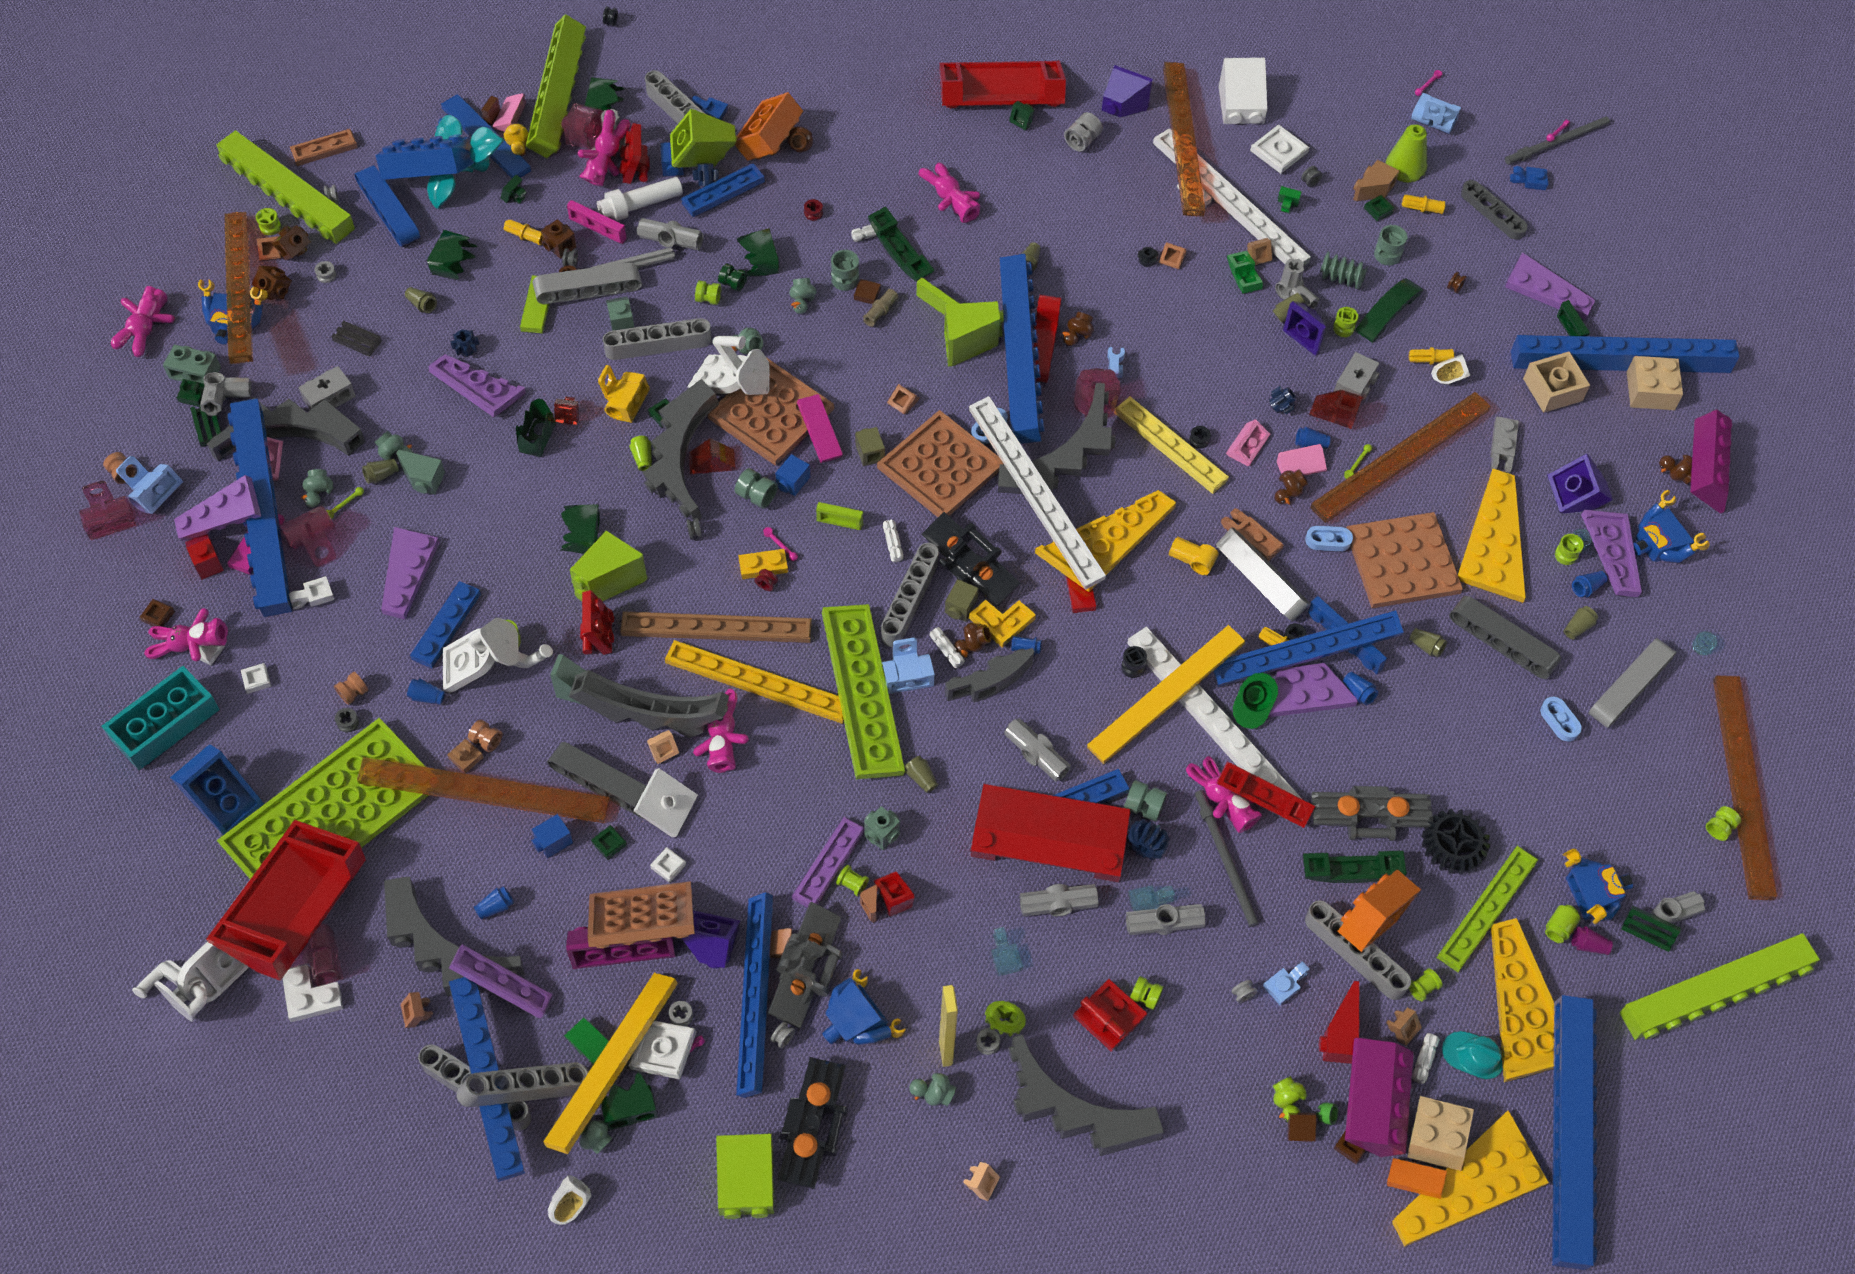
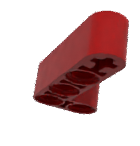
(1047, 324)

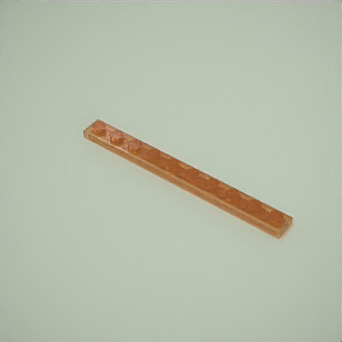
(1183, 139)
(238, 288)
(1400, 457)
(1744, 788)
(483, 790)

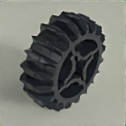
(1468, 837)

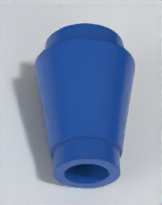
(1309, 437)
(1588, 583)
(1361, 688)
(425, 692)
(496, 902)

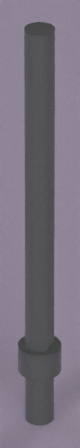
(1526, 152)
(1207, 816)

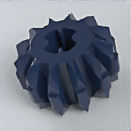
(1148, 839)

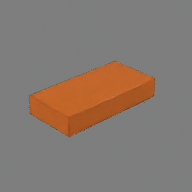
(1417, 1178)

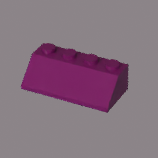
(1711, 459)
(584, 956)
(1379, 1097)

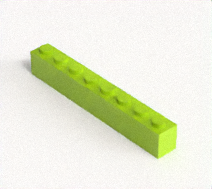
(556, 86)
(285, 187)
(1719, 986)

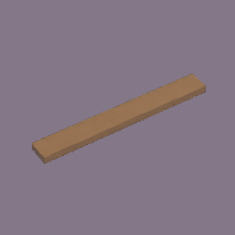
(716, 627)

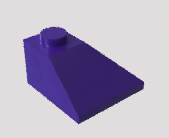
(1126, 93)
(1305, 326)
(1579, 486)
(712, 939)

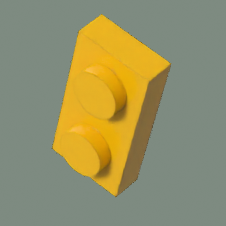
(771, 560)

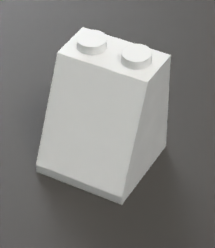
(1243, 90)

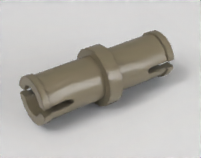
(880, 307)

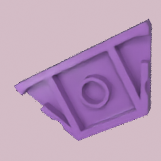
(1309, 690)

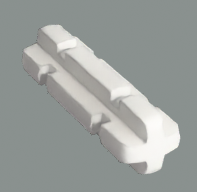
(866, 232)
(893, 540)
(947, 647)
(1425, 1058)

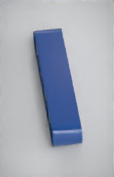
(387, 206)

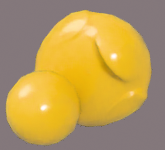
(516, 137)

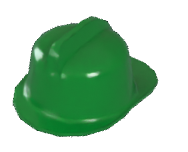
(1255, 700)

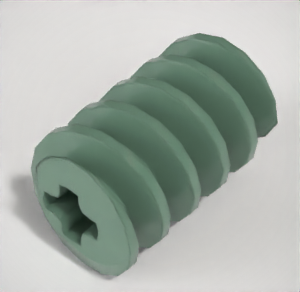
(1343, 271)

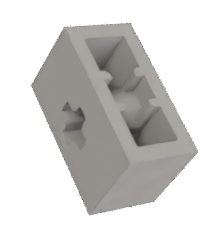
(1358, 375)
(331, 386)

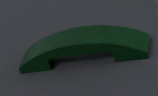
(897, 245)
(1387, 308)
(1352, 868)

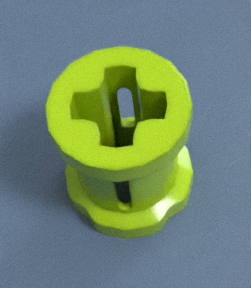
(852, 880)
(1425, 985)

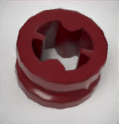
(813, 204)
(766, 580)

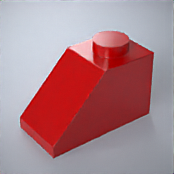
(204, 556)

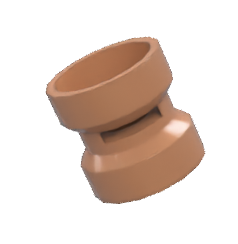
(113, 461)
(351, 688)
(484, 735)

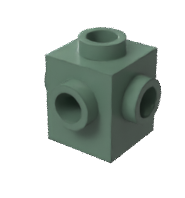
(882, 827)

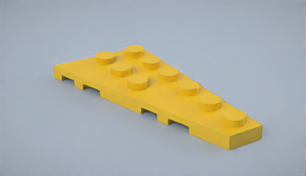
(1114, 535)
(1494, 547)
(1522, 1004)
(1493, 1173)

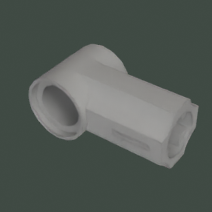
(1679, 907)

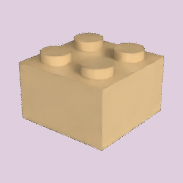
(1556, 382)
(1654, 383)
(1440, 1133)

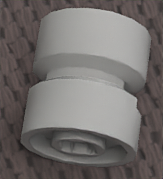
(1083, 131)

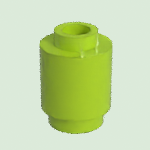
(1562, 923)

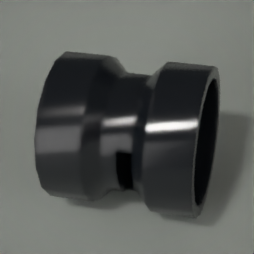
(1134, 661)

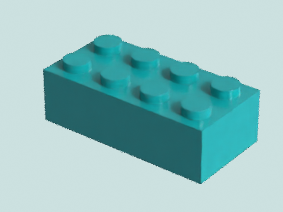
(160, 717)

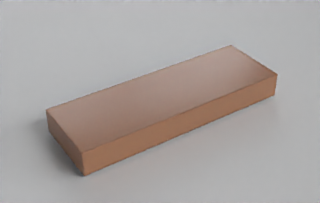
(323, 147)

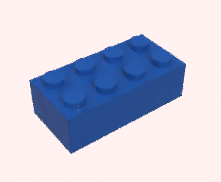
(424, 158)

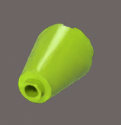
(1410, 154)

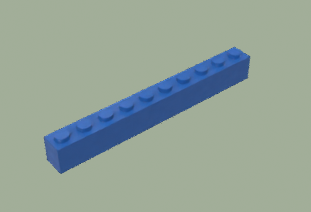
(1020, 349)
(1618, 352)
(263, 532)
(1573, 1134)

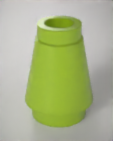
(642, 452)

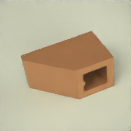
(1376, 181)

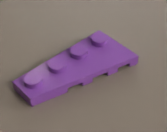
(1547, 287)
(476, 385)
(223, 508)
(1615, 548)

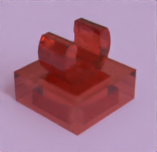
(566, 410)

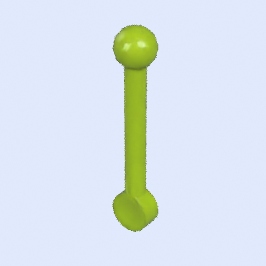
(1367, 449)
(358, 492)

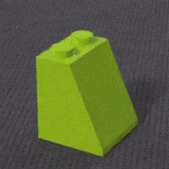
(700, 140)
(971, 329)
(608, 568)
(745, 1175)

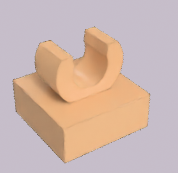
(663, 746)
(983, 1180)

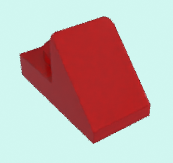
(895, 893)

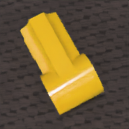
(1199, 557)

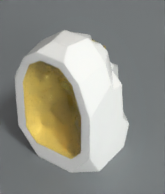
(1450, 370)
(568, 1200)

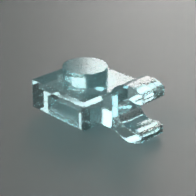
(1146, 898)
(1005, 956)

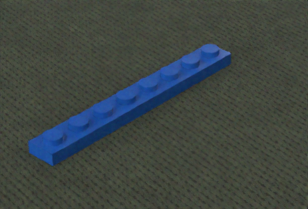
(1309, 648)
(755, 996)
(482, 1058)

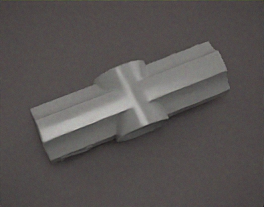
(670, 234)
(1037, 749)
(1058, 900)
(1149, 920)

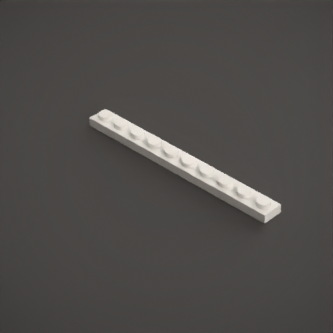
(1238, 205)
(1037, 493)
(1209, 714)

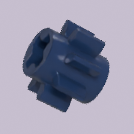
(705, 174)
(464, 343)
(1283, 400)

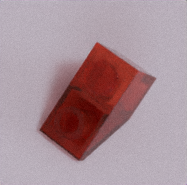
(1337, 407)

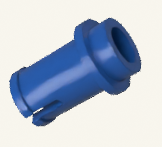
(1026, 643)

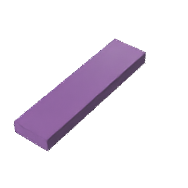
(829, 862)
(500, 981)

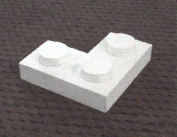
(304, 1000)

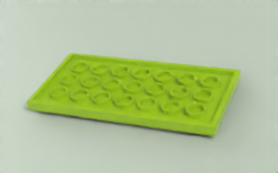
(329, 799)

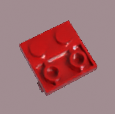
(634, 156)
(596, 624)
(1109, 1015)

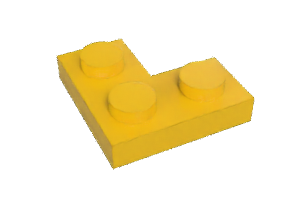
(1003, 625)

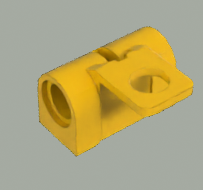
(623, 395)

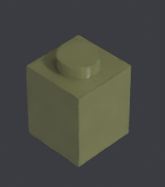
(869, 446)
(961, 600)

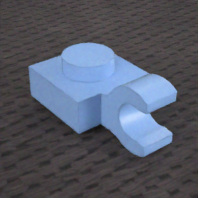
(1114, 360)
(1284, 985)

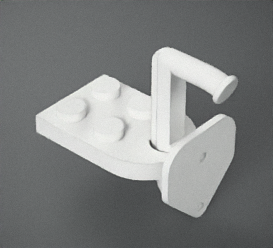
(731, 371)
(477, 651)
(199, 980)

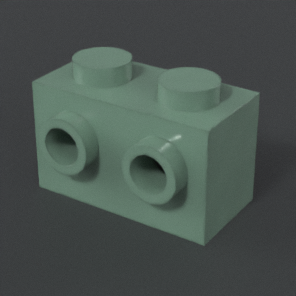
(190, 364)

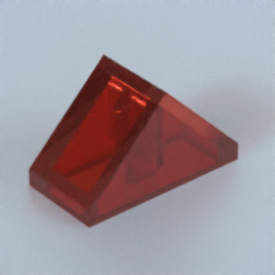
(711, 457)

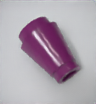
(1590, 941)

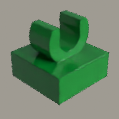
(1288, 197)

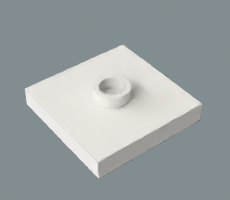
(1279, 149)
(665, 802)
(663, 1050)

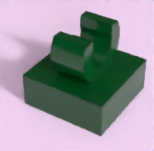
(1021, 115)
(513, 190)
(190, 392)

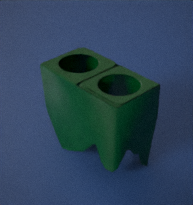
(602, 93)
(762, 252)
(448, 253)
(542, 414)
(584, 527)
(629, 1106)

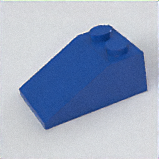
(217, 789)

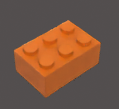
(768, 126)
(1378, 909)

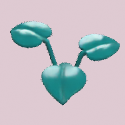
(483, 143)

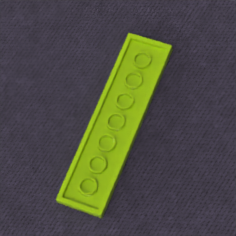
(863, 692)

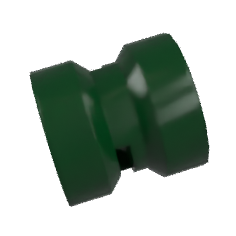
(730, 276)

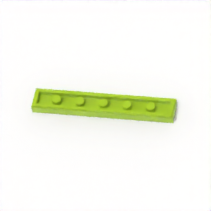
(1487, 909)

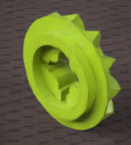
(1004, 1010)

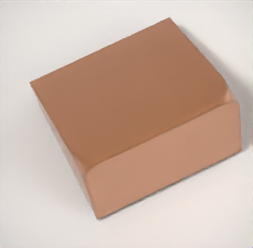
(266, 249)
(1172, 255)
(902, 399)
(868, 901)
(778, 942)

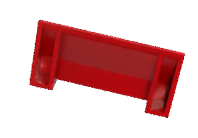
(1002, 83)
(1051, 831)
(287, 898)

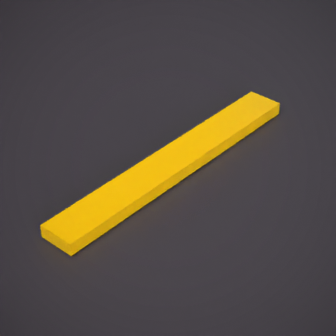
(755, 680)
(1165, 694)
(610, 1063)

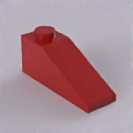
(1339, 1037)

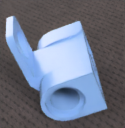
(1436, 113)
(149, 488)
(907, 669)

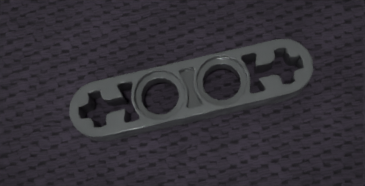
(1512, 226)

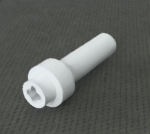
(618, 204)

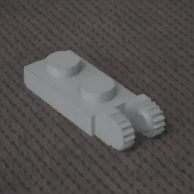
(1504, 442)

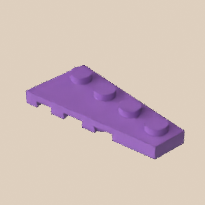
(407, 566)

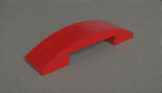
(1265, 794)

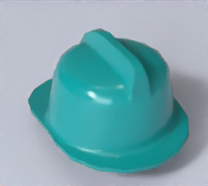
(1473, 1054)

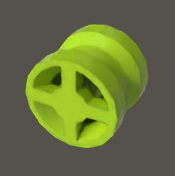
(268, 221)

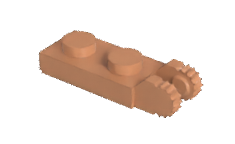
(1254, 533)

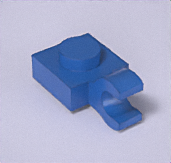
(711, 107)
(1532, 177)

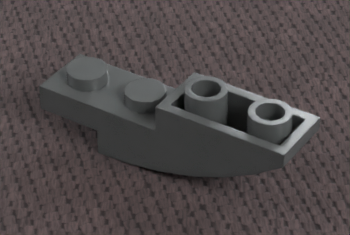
(1000, 674)

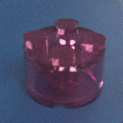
(582, 126)
(1085, 389)

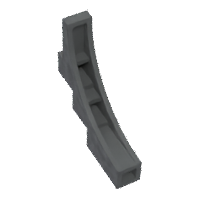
(289, 420)
(680, 422)
(1069, 458)
(619, 702)
(431, 950)
(1042, 1097)

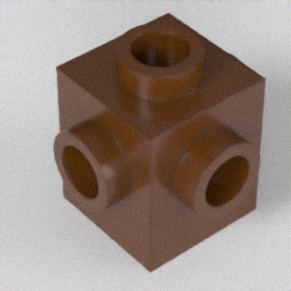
(558, 237)
(291, 242)
(272, 281)

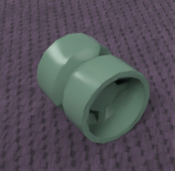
(1390, 245)
(845, 270)
(758, 489)
(1145, 800)

